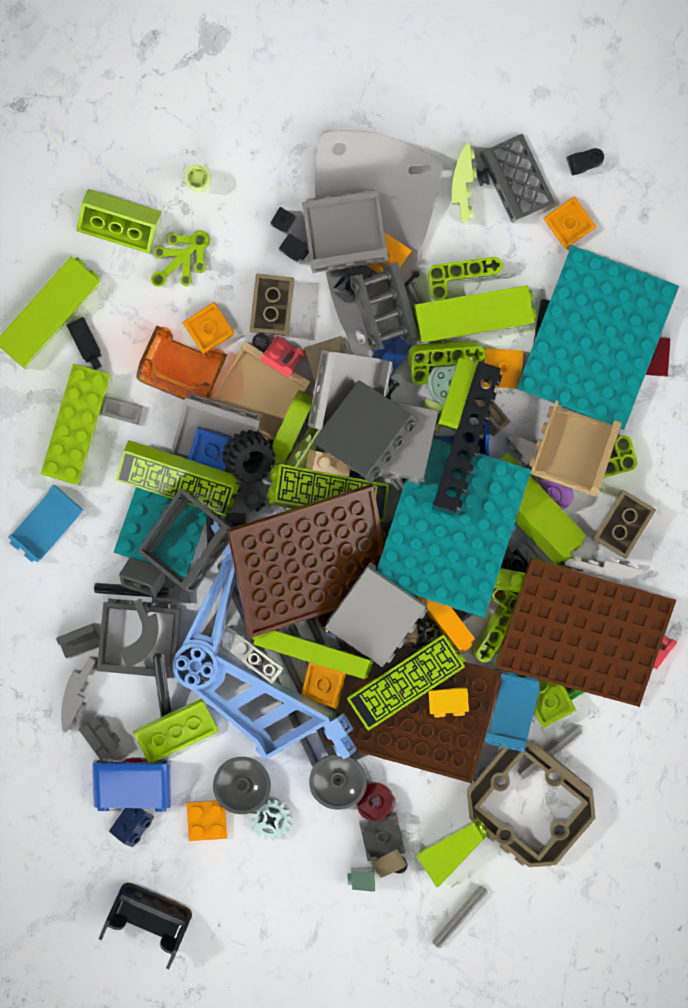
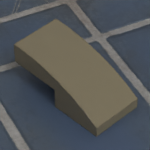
(388, 863)

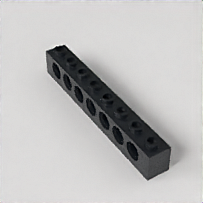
(442, 502)

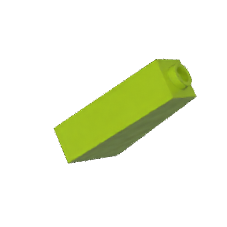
(457, 393)
(450, 851)

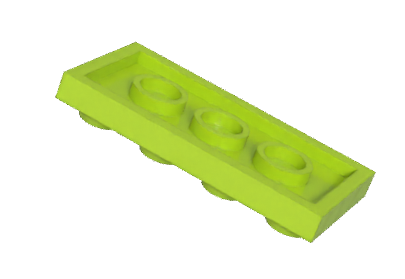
(175, 731)

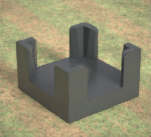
(381, 836)

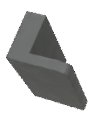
(78, 640)

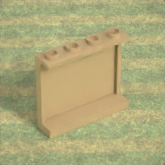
(259, 389)
(574, 450)

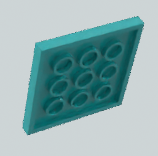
(179, 543)

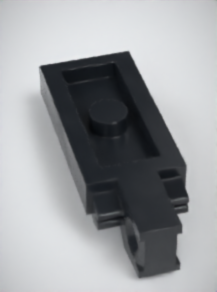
(85, 342)

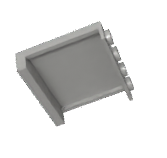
(345, 231)
(338, 376)
(212, 416)
(412, 457)
(376, 616)

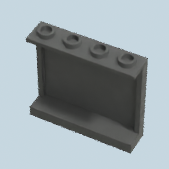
(365, 431)

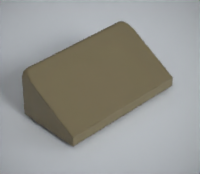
(497, 418)

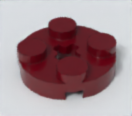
(385, 806)

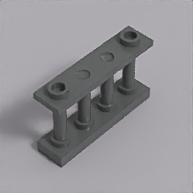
(401, 310)

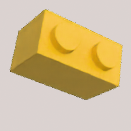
(448, 701)

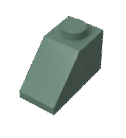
(362, 879)

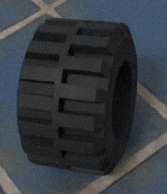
(240, 447)

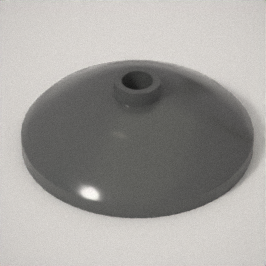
(333, 792)
(231, 795)

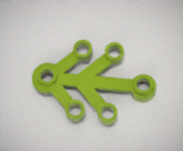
(182, 256)

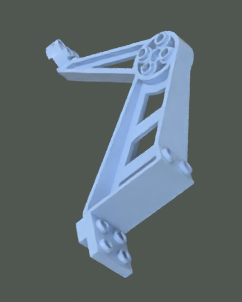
(335, 726)

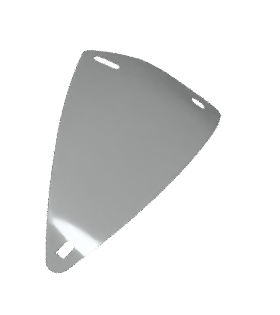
(405, 203)

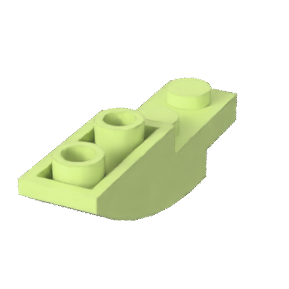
(463, 175)

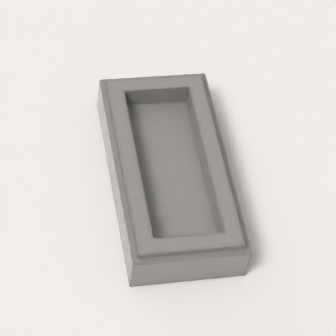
(121, 410)

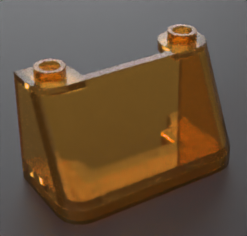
(178, 367)

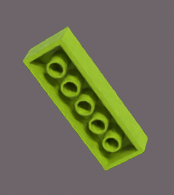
(76, 424)

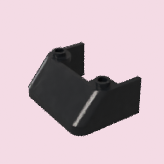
(151, 914)

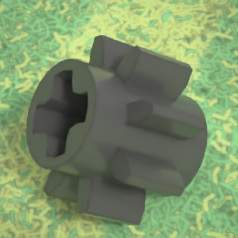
(427, 631)

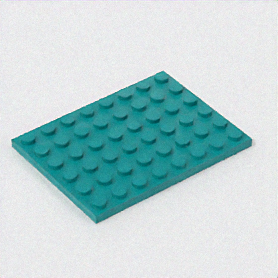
(597, 337)
(457, 555)

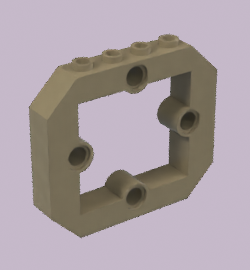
(559, 843)

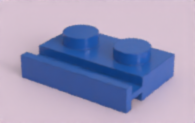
(394, 351)

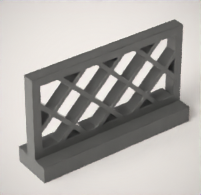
(501, 182)

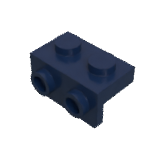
(131, 825)

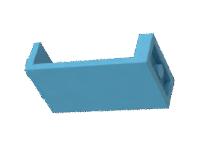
(45, 524)
(513, 712)

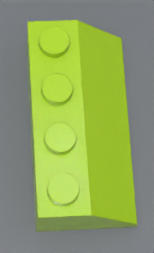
(118, 221)

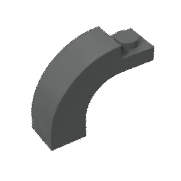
(143, 646)

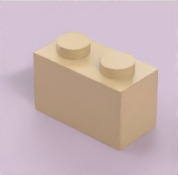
(326, 463)

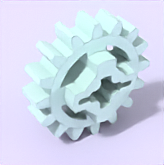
(278, 815)

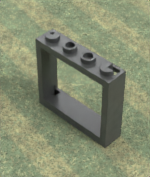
(207, 558)
(135, 670)

